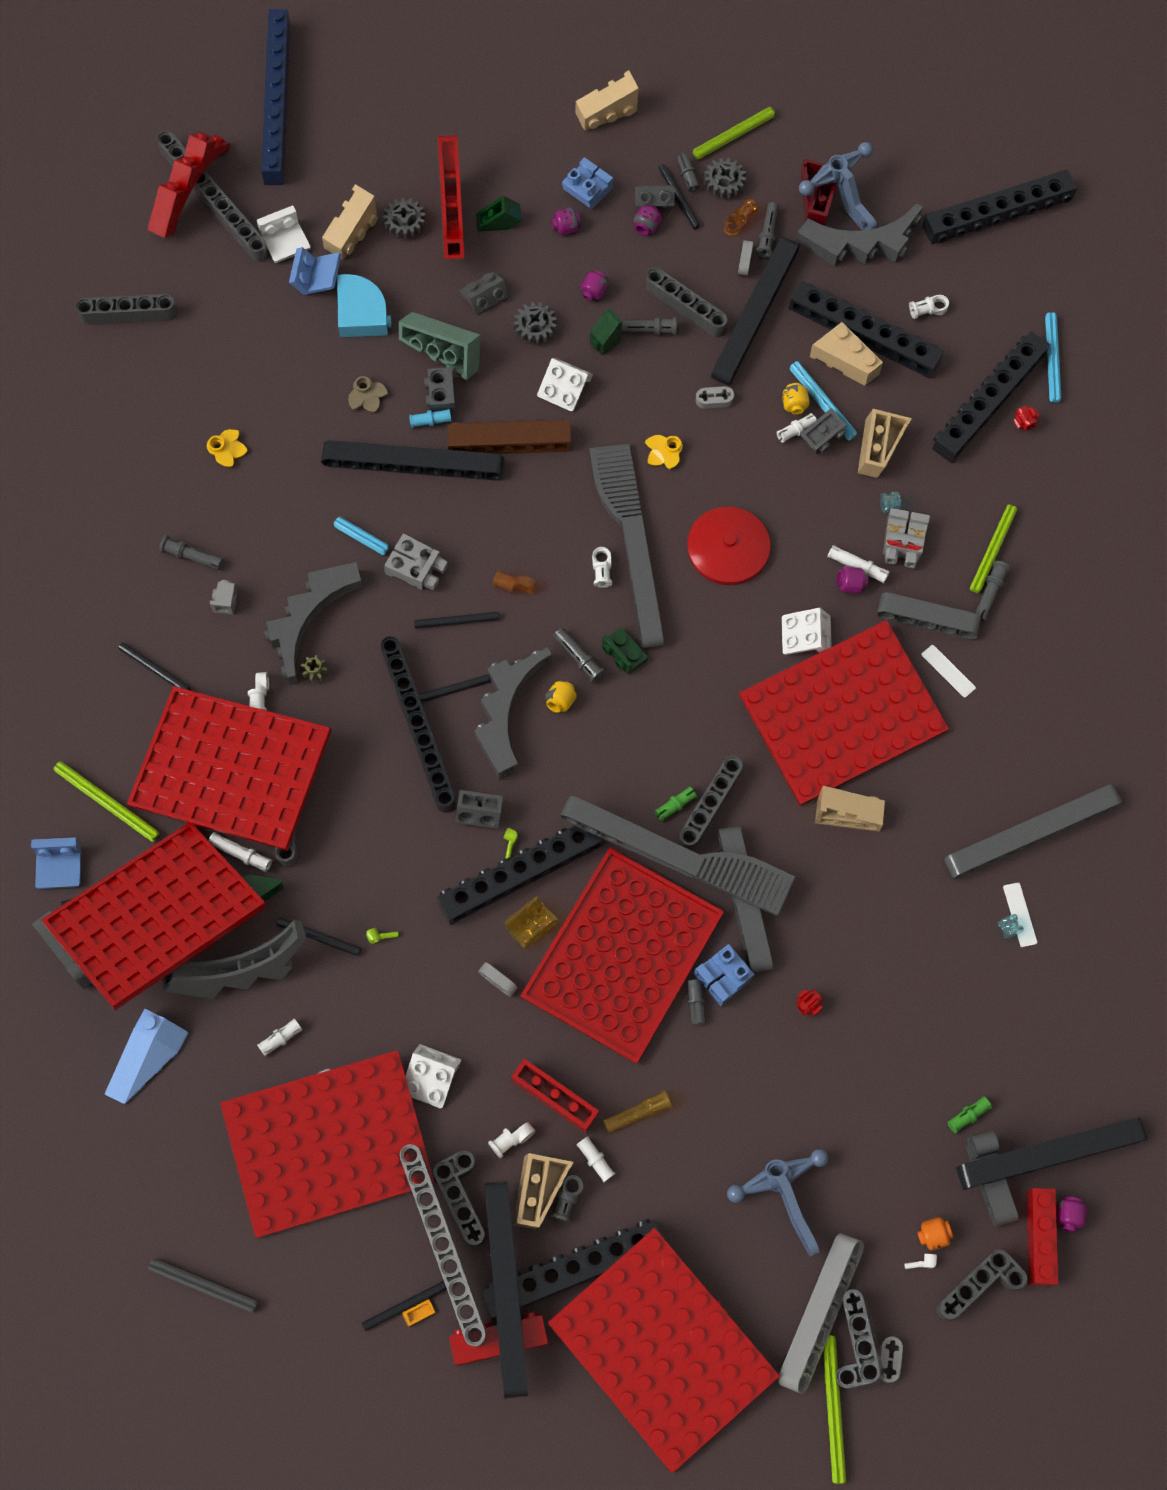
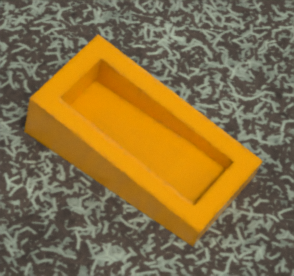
(418, 1313)

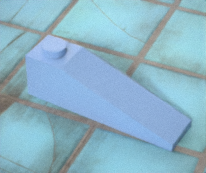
(146, 1052)

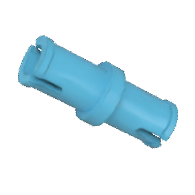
(430, 418)

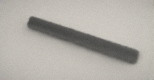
(203, 1285)

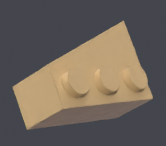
(609, 104)
(352, 224)
(848, 354)
(879, 440)
(849, 810)
(538, 1186)

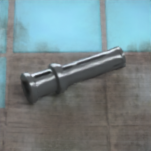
(772, 212)
(657, 326)
(182, 549)
(994, 583)
(585, 662)

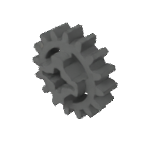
(724, 178)
(404, 218)
(535, 323)

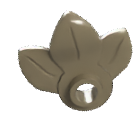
(368, 396)

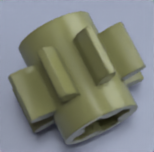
(318, 672)

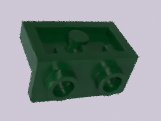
(624, 650)

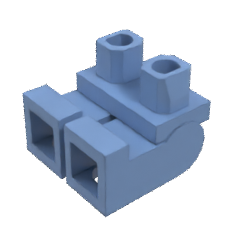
(588, 183)
(723, 963)

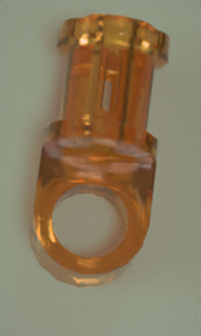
(740, 216)
(511, 583)

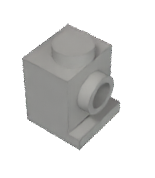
(224, 598)

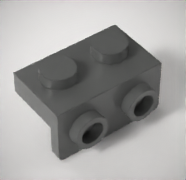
(654, 196)
(485, 292)
(824, 431)

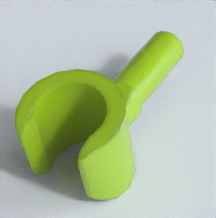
(512, 836)
(374, 937)

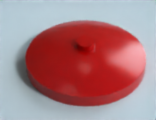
(728, 545)

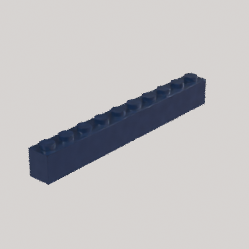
(276, 97)

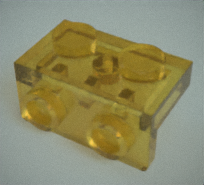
(530, 922)

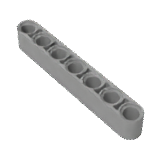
(820, 1313)

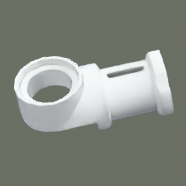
(927, 306)
(602, 567)
(258, 695)
(507, 1139)

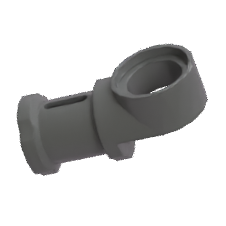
(566, 1200)

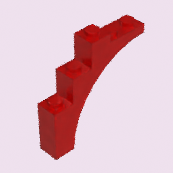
(186, 171)
(451, 197)

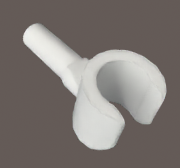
(930, 1262)

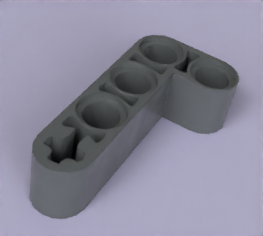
(67, 961)
(995, 1194)
(462, 1202)
(976, 1288)
(858, 1339)

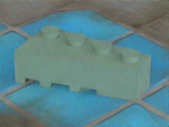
(442, 342)

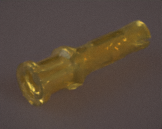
(646, 1108)

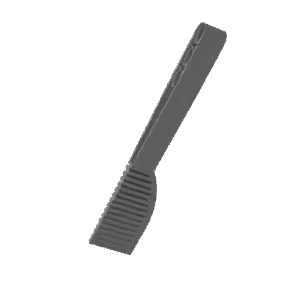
(619, 495)
(729, 872)

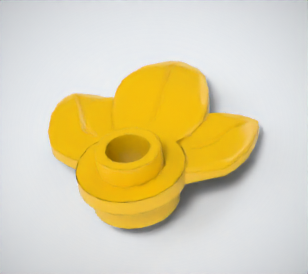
(229, 447)
(662, 453)

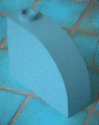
(361, 308)

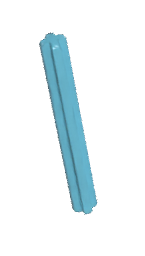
(1053, 358)
(819, 396)

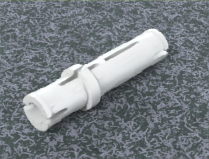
(851, 560)
(247, 855)

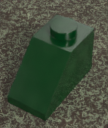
(499, 215)
(606, 332)
(264, 886)

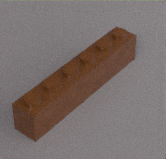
(510, 436)

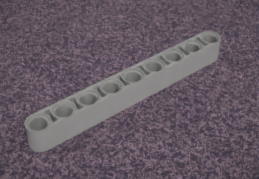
(450, 1253)

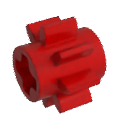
(1026, 418)
(809, 1002)

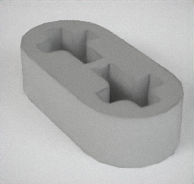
(745, 258)
(714, 397)
(498, 979)
(895, 1360)

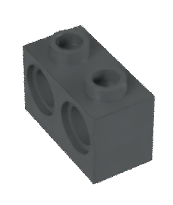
(440, 391)
(478, 809)

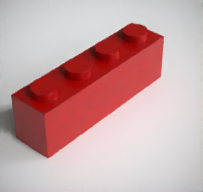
(554, 1096)
(1042, 1237)
(532, 1332)

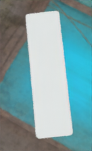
(948, 671)
(1018, 906)

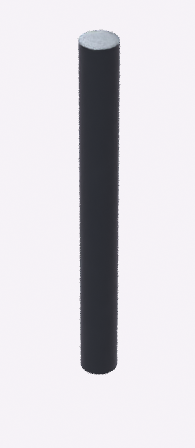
(679, 197)
(462, 619)
(152, 666)
(452, 688)
(336, 943)
(403, 1306)

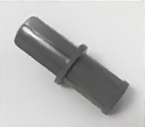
(688, 172)
(696, 1002)

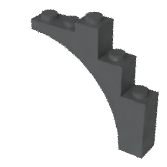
(834, 244)
(322, 588)
(497, 706)
(239, 971)

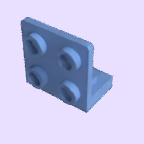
(313, 273)
(57, 863)

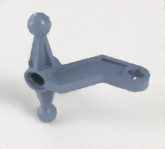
(846, 184)
(777, 1178)

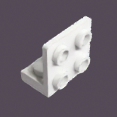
(282, 234)
(563, 384)
(806, 631)
(431, 1075)

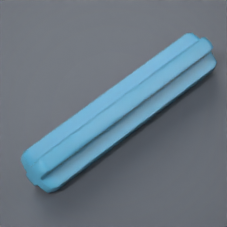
(361, 535)

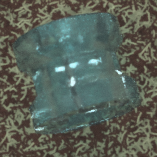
(890, 501)
(1010, 926)

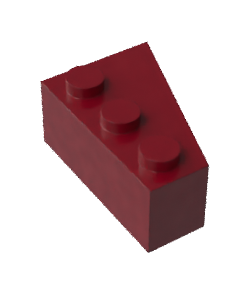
(819, 202)

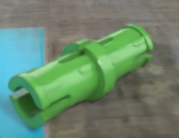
(675, 804)
(969, 1114)

